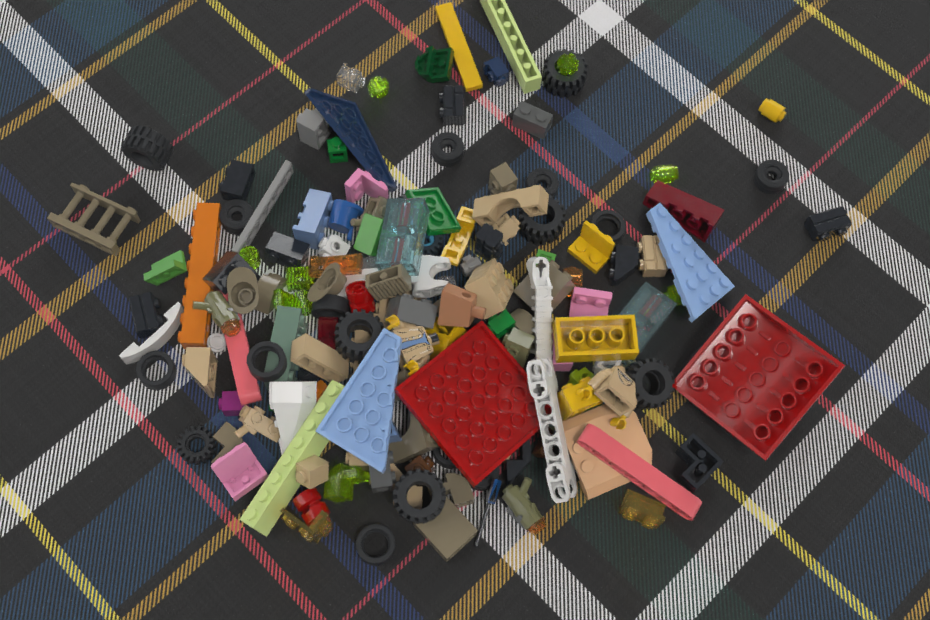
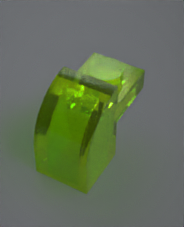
(297, 300)
(341, 482)

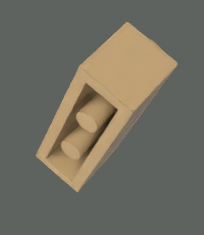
(319, 359)

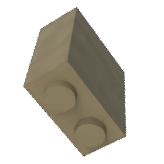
(560, 281)
(448, 531)

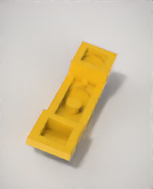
(459, 241)

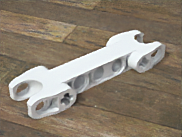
(423, 285)
(559, 469)

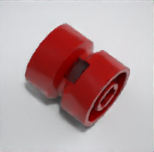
(360, 297)
(310, 505)

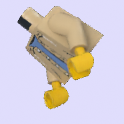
(415, 344)
(614, 390)

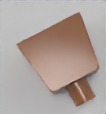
(458, 307)

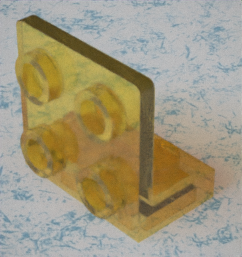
(642, 509)

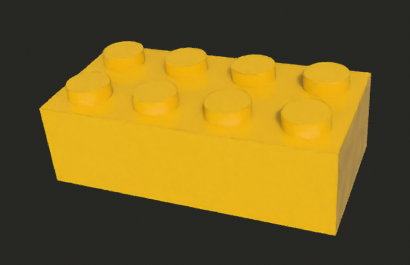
(595, 338)

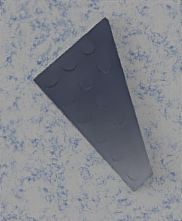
(351, 128)

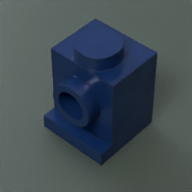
(496, 71)

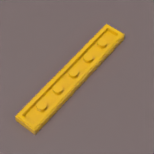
(457, 41)

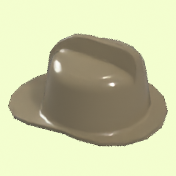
(329, 282)
(242, 290)

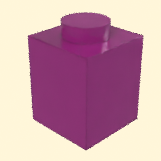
(230, 403)

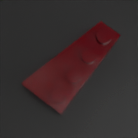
(690, 212)

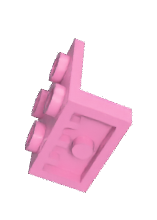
(361, 183)
(589, 302)

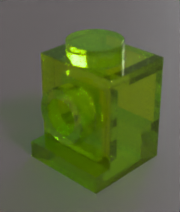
(293, 274)

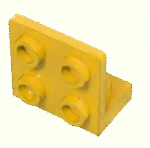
(592, 247)

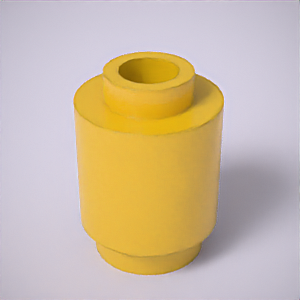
(772, 110)

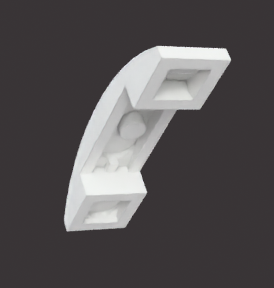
(158, 339)

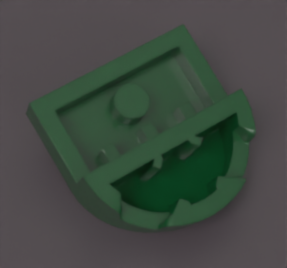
(435, 64)

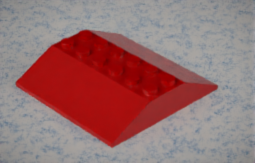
(757, 376)

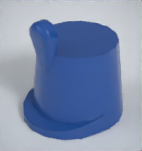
(341, 215)

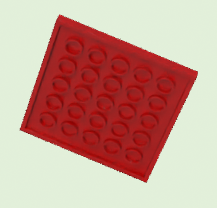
(473, 402)

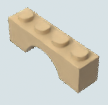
(491, 208)

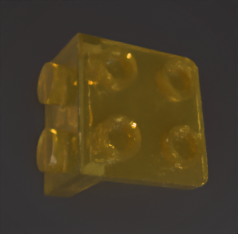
(319, 527)

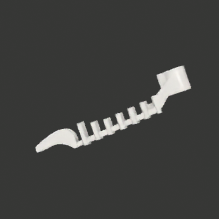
(543, 330)

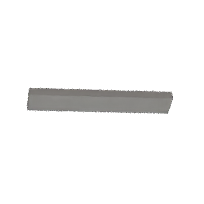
(264, 207)

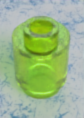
(664, 173)
(251, 256)

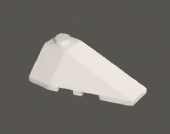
(291, 405)

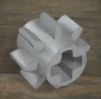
(469, 264)

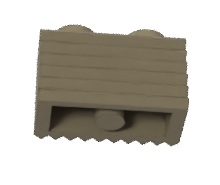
(388, 282)

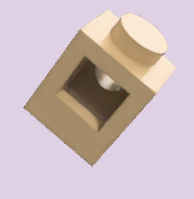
(508, 226)

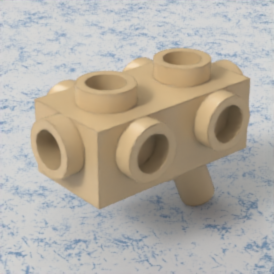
(255, 421)

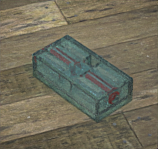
(403, 234)
(650, 312)

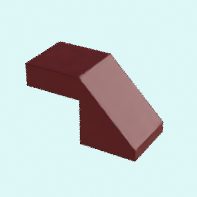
(326, 331)

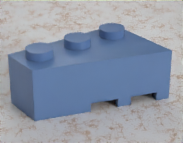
(313, 218)

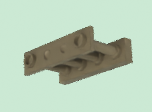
(93, 236)

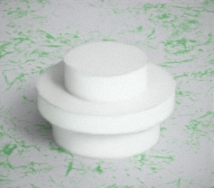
(216, 342)

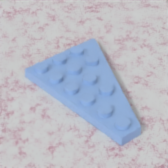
(695, 274)
(364, 409)

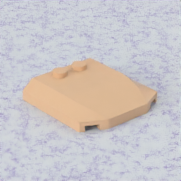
(592, 472)

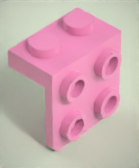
(239, 471)

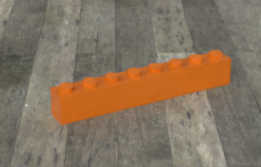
(203, 257)

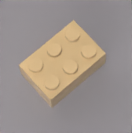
(491, 287)

